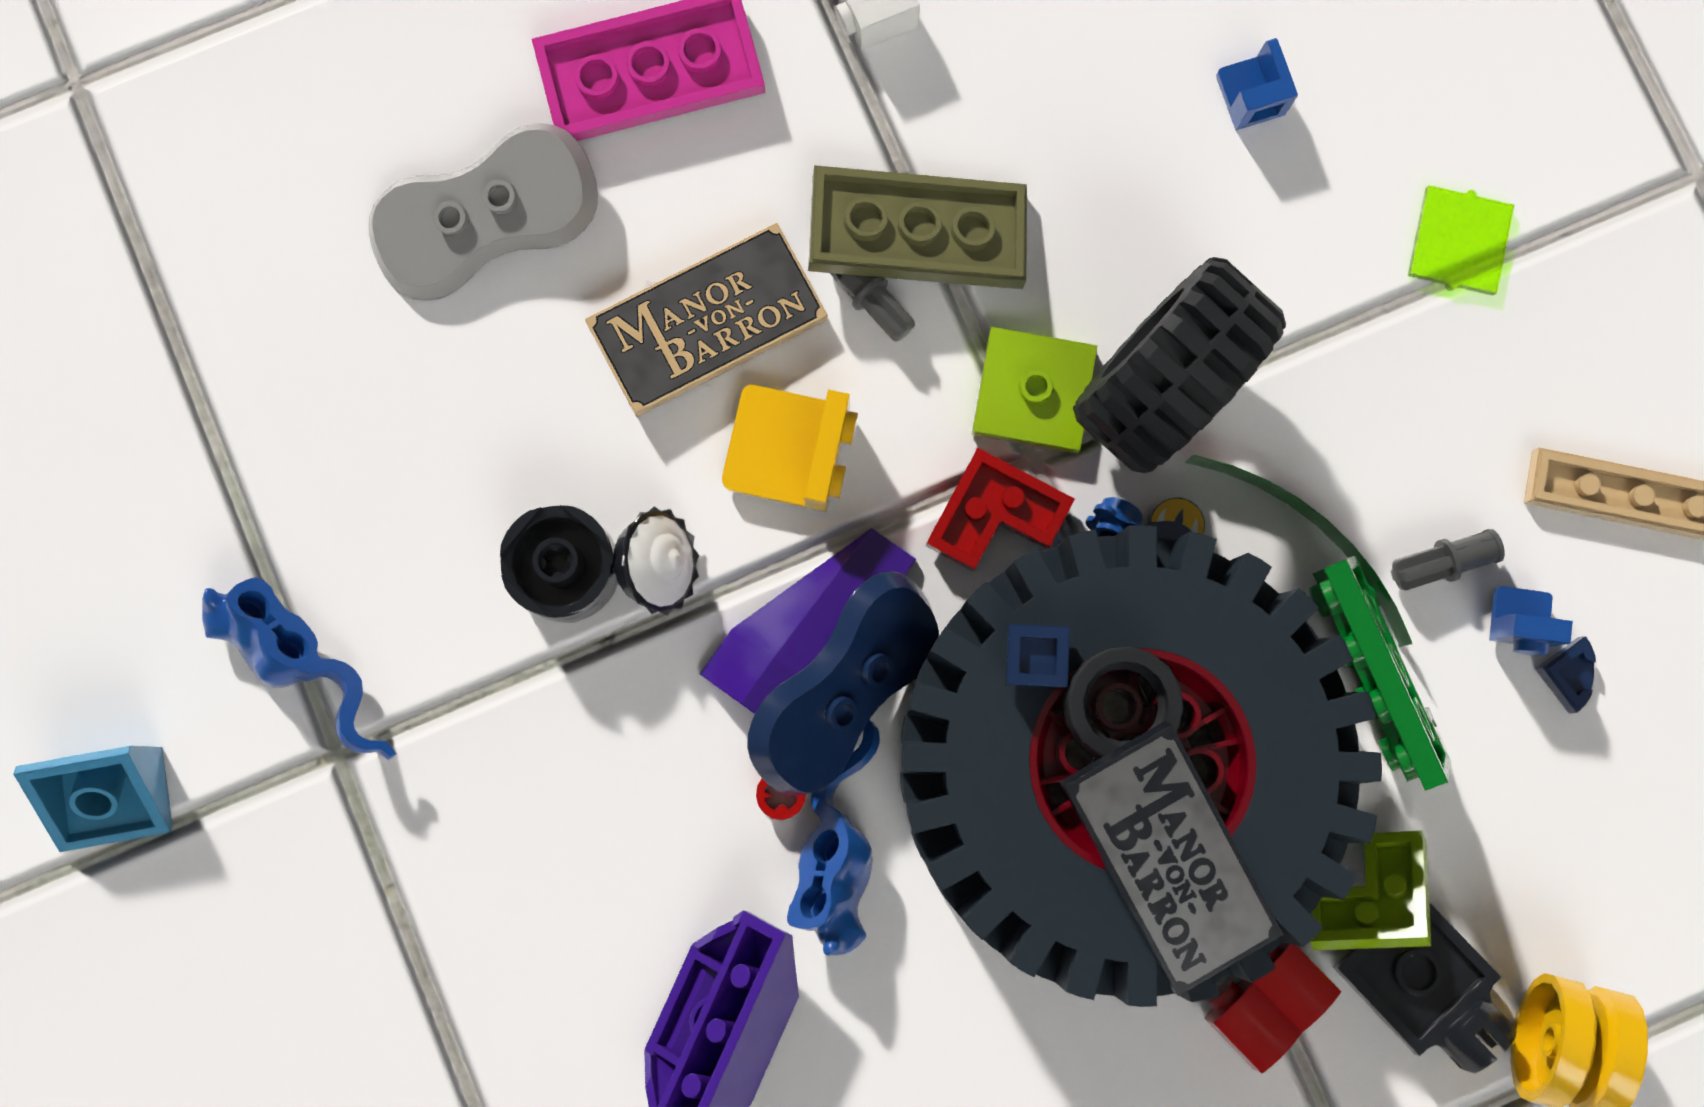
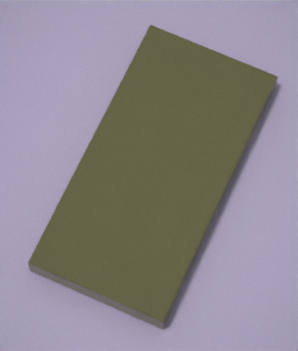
(918, 227)

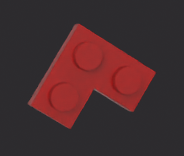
(995, 495)

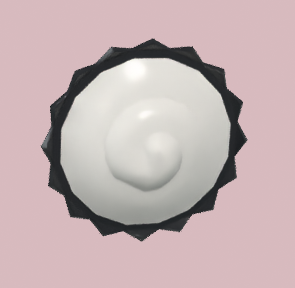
(656, 561)

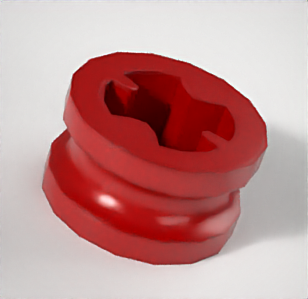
(781, 811)

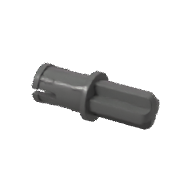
(872, 295)
(1448, 560)

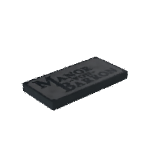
(1171, 857)

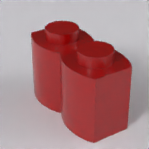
(1271, 1013)

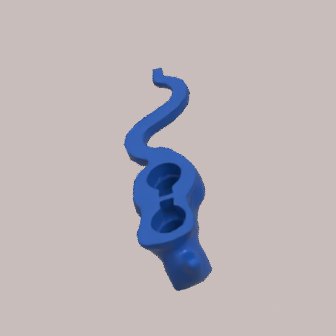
(283, 651)
(835, 865)

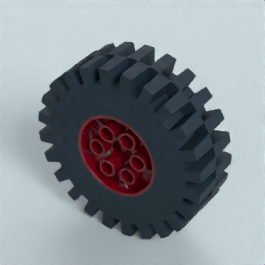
(1246, 667)

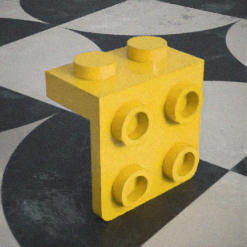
(789, 446)

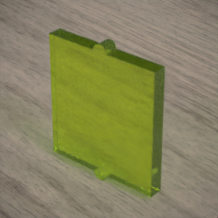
(1461, 240)

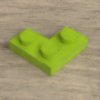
(1392, 904)

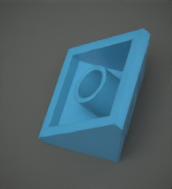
(99, 796)

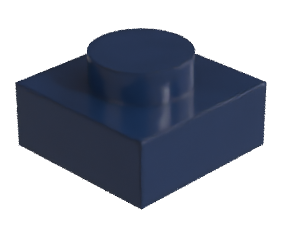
(1037, 656)

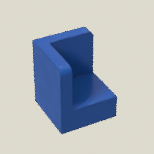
(1258, 87)

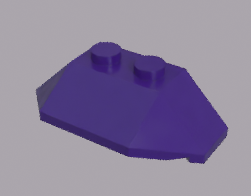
(723, 1017)

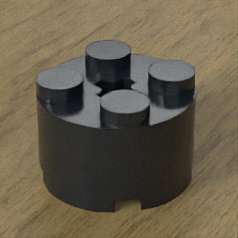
(531, 576)

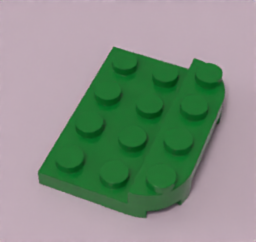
(1408, 726)

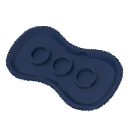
(816, 717)

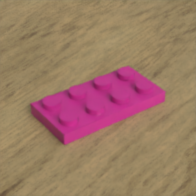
(648, 66)

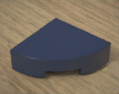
(1571, 674)

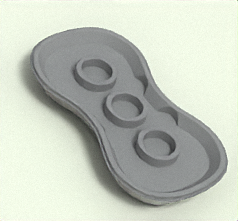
(520, 196)

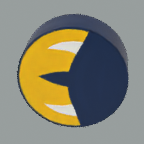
(1176, 518)

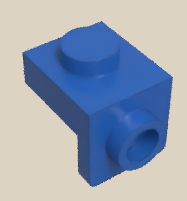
(1525, 621)

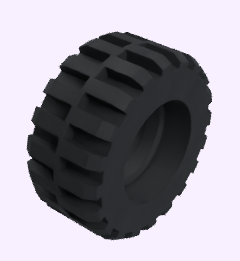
(1180, 366)

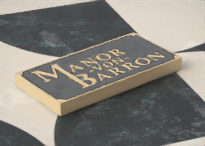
(706, 319)

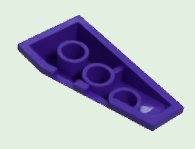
(798, 622)

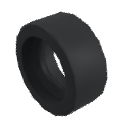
(1129, 658)

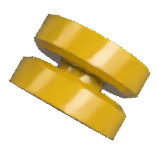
(1578, 1045)

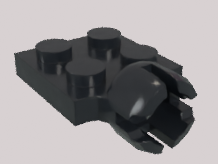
(1433, 995)

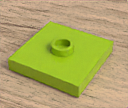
(1032, 389)

